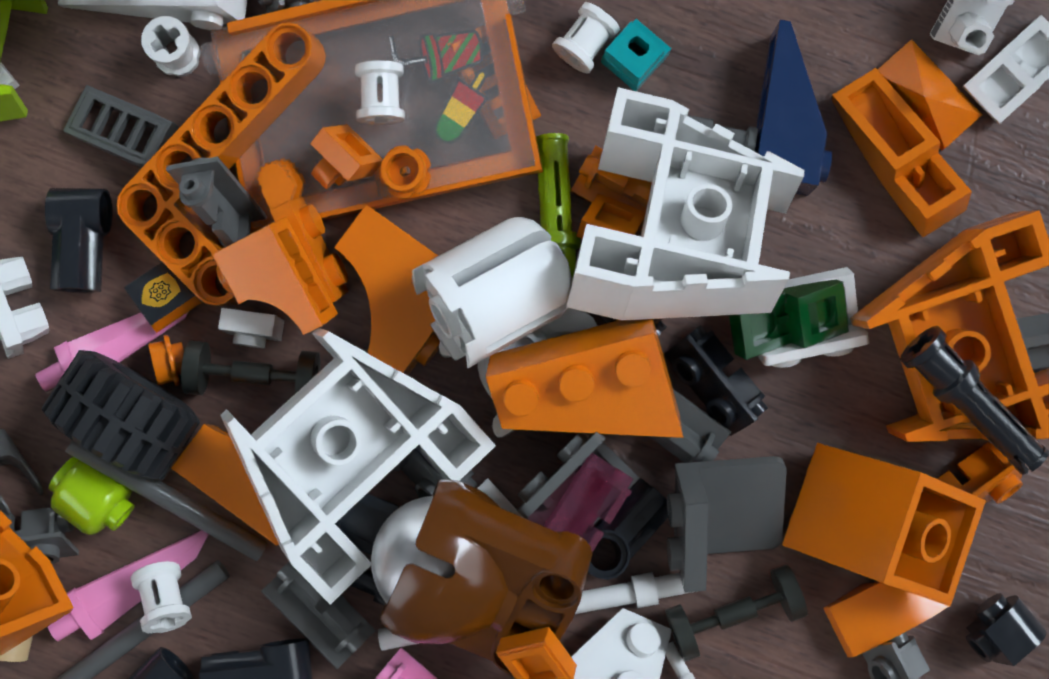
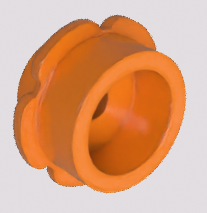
(395, 161)
(166, 360)

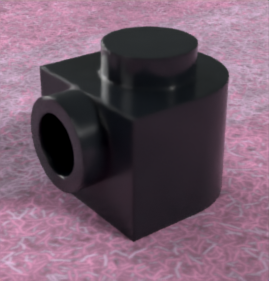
(1004, 630)

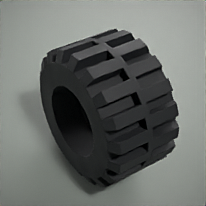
(120, 415)

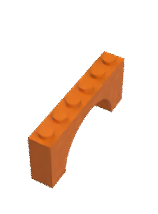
(398, 338)

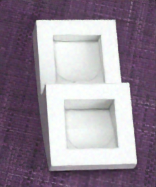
(1013, 72)

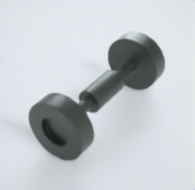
(197, 368)
(787, 593)

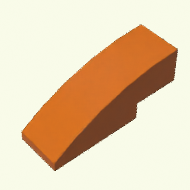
(902, 152)

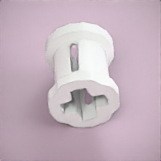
(159, 34)
(586, 37)
(374, 73)
(160, 597)

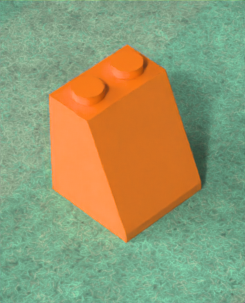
(884, 522)

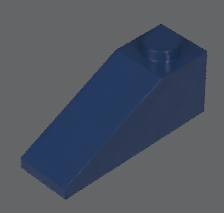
(789, 113)

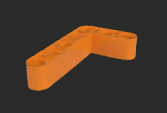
(197, 140)

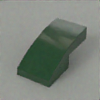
(801, 316)

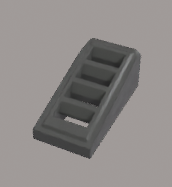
(162, 127)

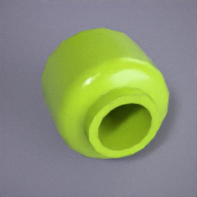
(89, 498)

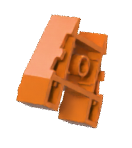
(967, 298)

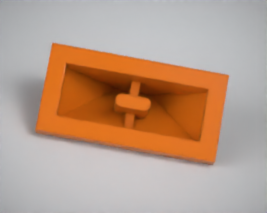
(929, 93)

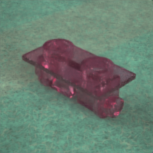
(594, 492)

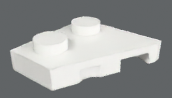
(624, 649)

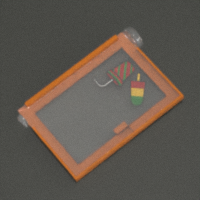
(457, 91)

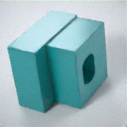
(626, 64)

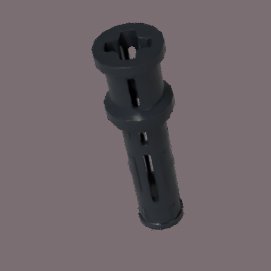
(959, 383)

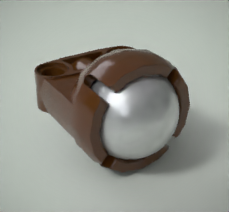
(474, 572)

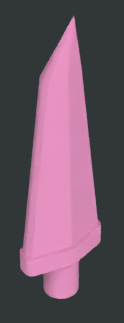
(114, 341)
(112, 595)

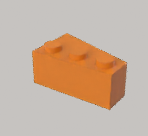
(587, 383)

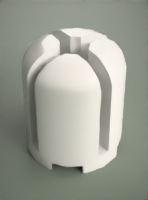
(495, 288)

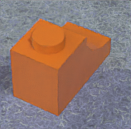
(277, 271)

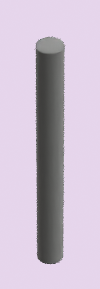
(176, 503)
(133, 634)

